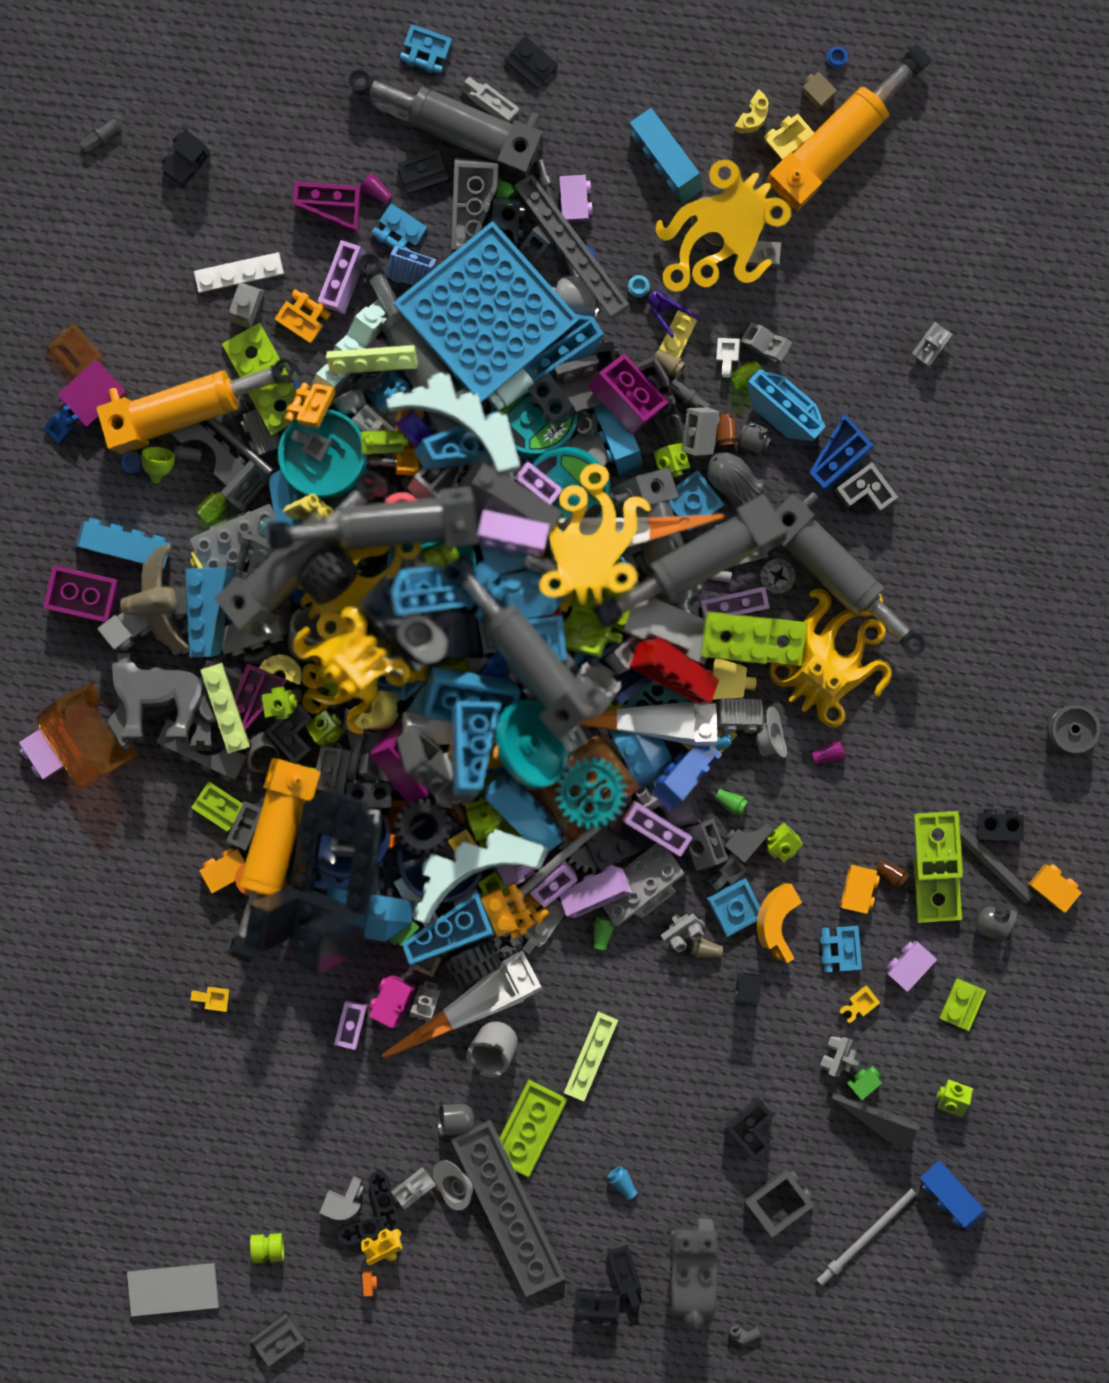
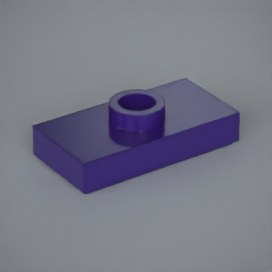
(414, 428)

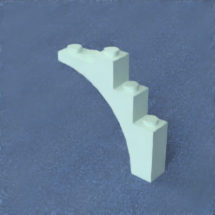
(360, 335)
(467, 411)
(470, 859)

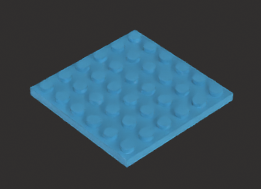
(486, 312)

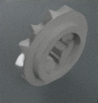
(768, 579)
(506, 951)

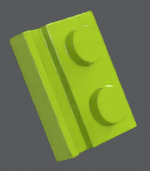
(217, 806)
(962, 1004)

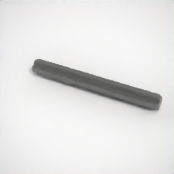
(994, 865)

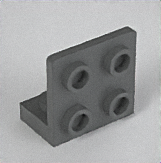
(574, 379)

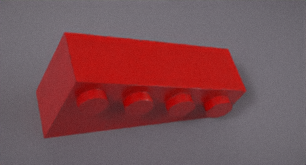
(674, 670)

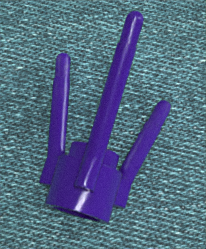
(661, 302)

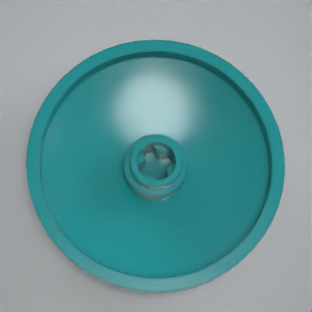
(529, 746)

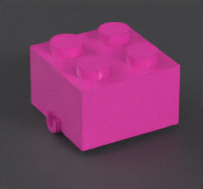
(390, 1003)

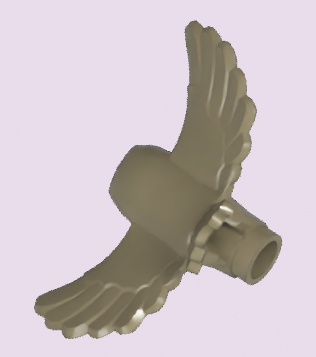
(155, 600)

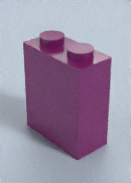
(88, 392)

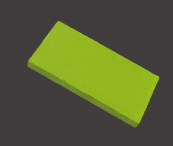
(531, 1125)

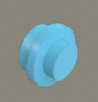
(638, 286)

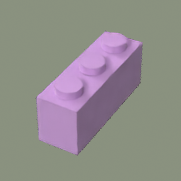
(342, 277)
(512, 533)
(737, 603)
(657, 828)
(595, 891)

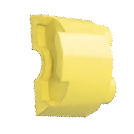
(755, 119)
(789, 137)
(306, 507)
(284, 663)
(382, 713)

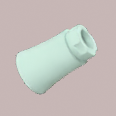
(511, 390)

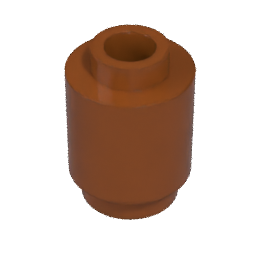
(726, 431)

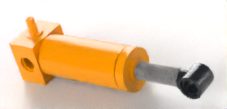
(803, 172)
(131, 423)
(274, 838)

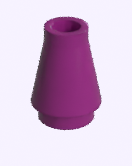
(374, 187)
(830, 753)

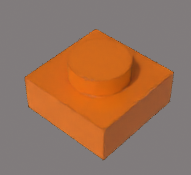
(369, 1283)

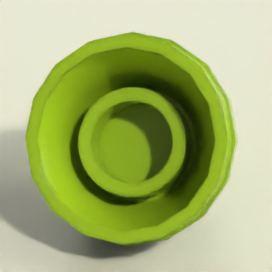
(157, 462)

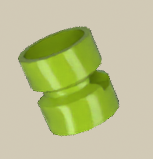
(441, 556)
(267, 1248)

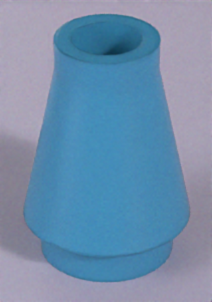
(622, 1182)

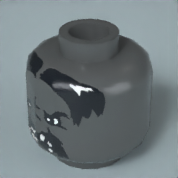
(754, 438)

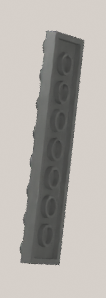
(508, 1208)

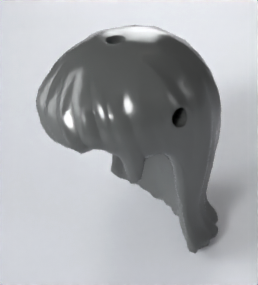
(733, 479)

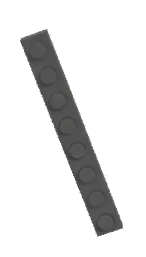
(571, 246)

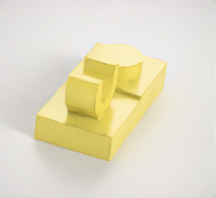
(681, 327)

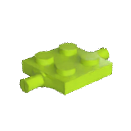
(585, 633)

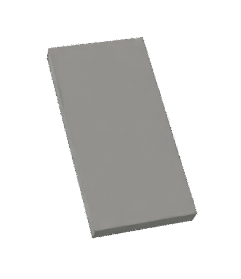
(173, 1289)

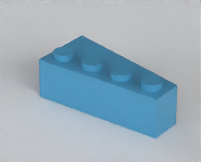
(667, 155)
(117, 542)
(205, 615)
(456, 929)

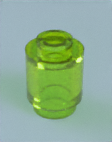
(744, 374)
(212, 506)

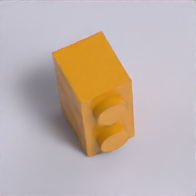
(223, 871)
(1055, 888)
(859, 889)

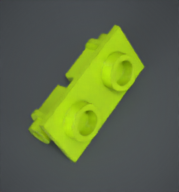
(383, 442)

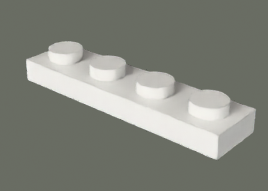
(238, 272)

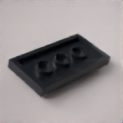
(380, 611)

